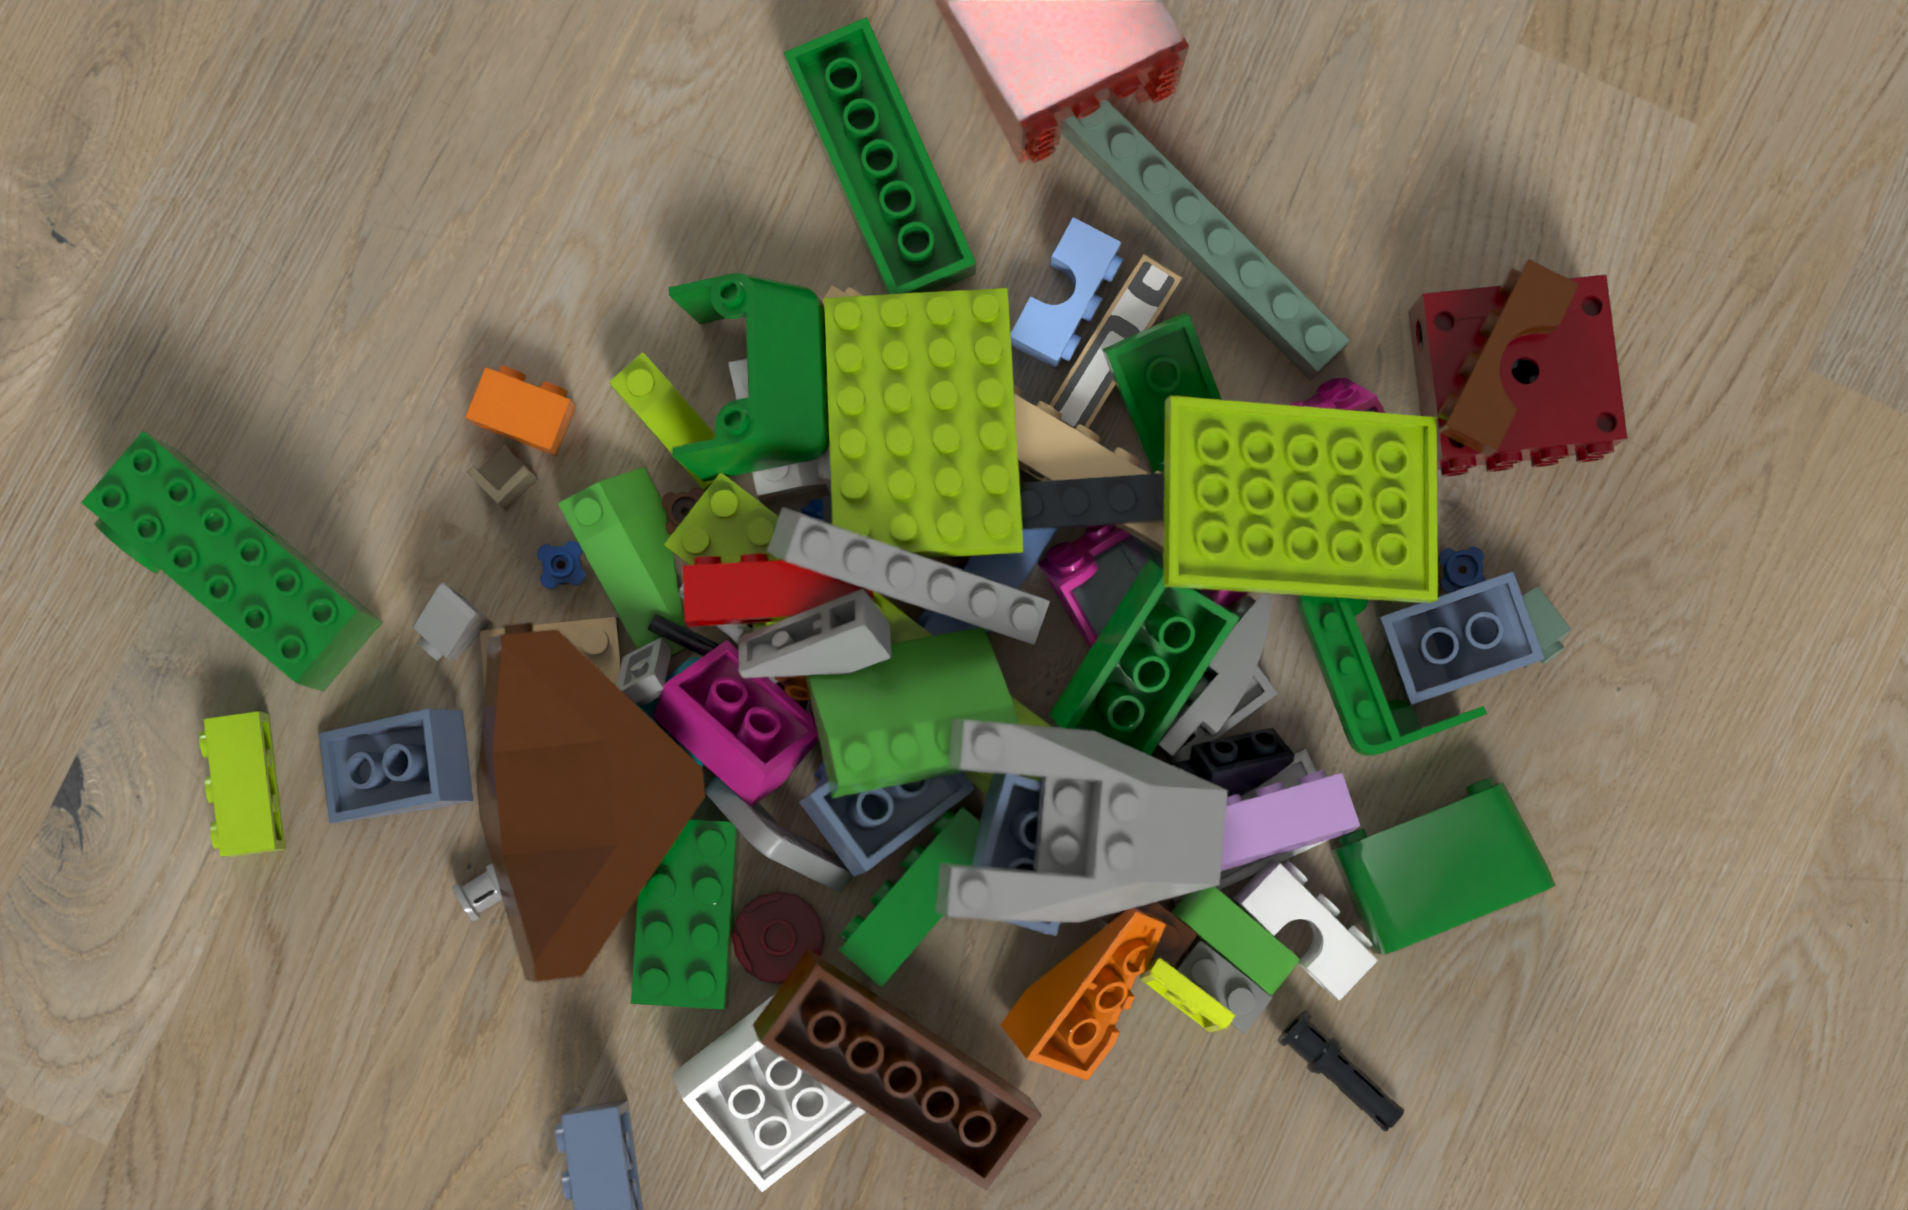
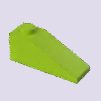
(661, 407)

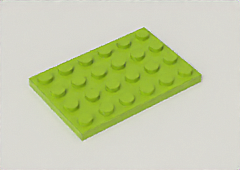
(924, 421)
(1300, 500)

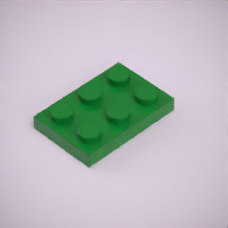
(1152, 368)

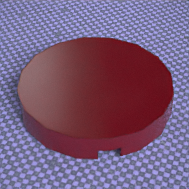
(775, 935)

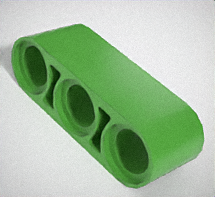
(1237, 937)

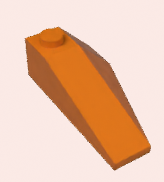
(1074, 1008)

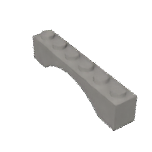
(907, 576)

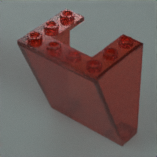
(1063, 59)

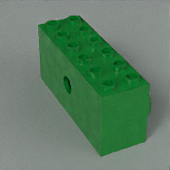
(229, 561)

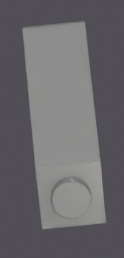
(820, 641)

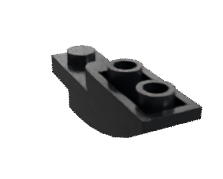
(1239, 761)

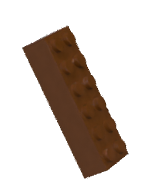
(896, 1070)

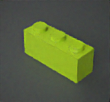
(242, 784)

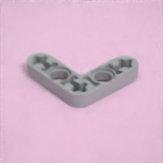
(777, 841)

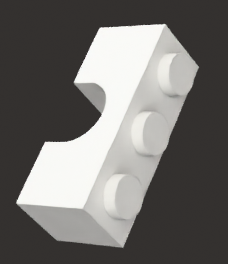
(1336, 955)

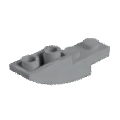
(1232, 673)

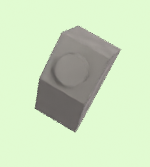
(449, 624)

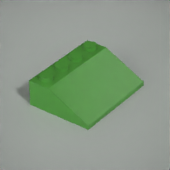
(897, 715)

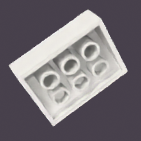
(760, 1103)

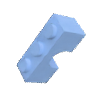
(1087, 260)

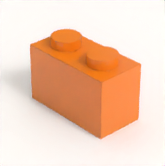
(521, 410)

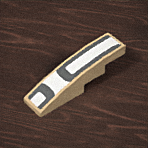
(1131, 312)

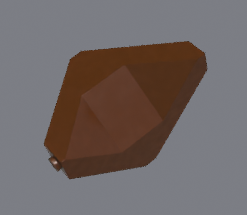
(572, 798)

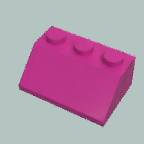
(736, 724)

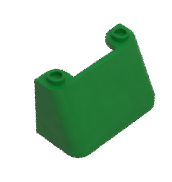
(1441, 868)

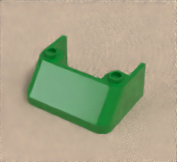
(787, 397)
(1364, 713)

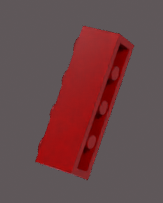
(755, 590)

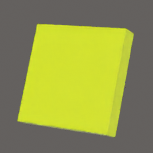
(1186, 996)

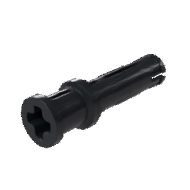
(1326, 1057)

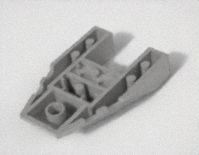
(1108, 827)

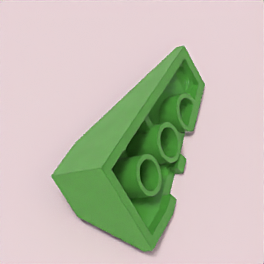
(624, 539)

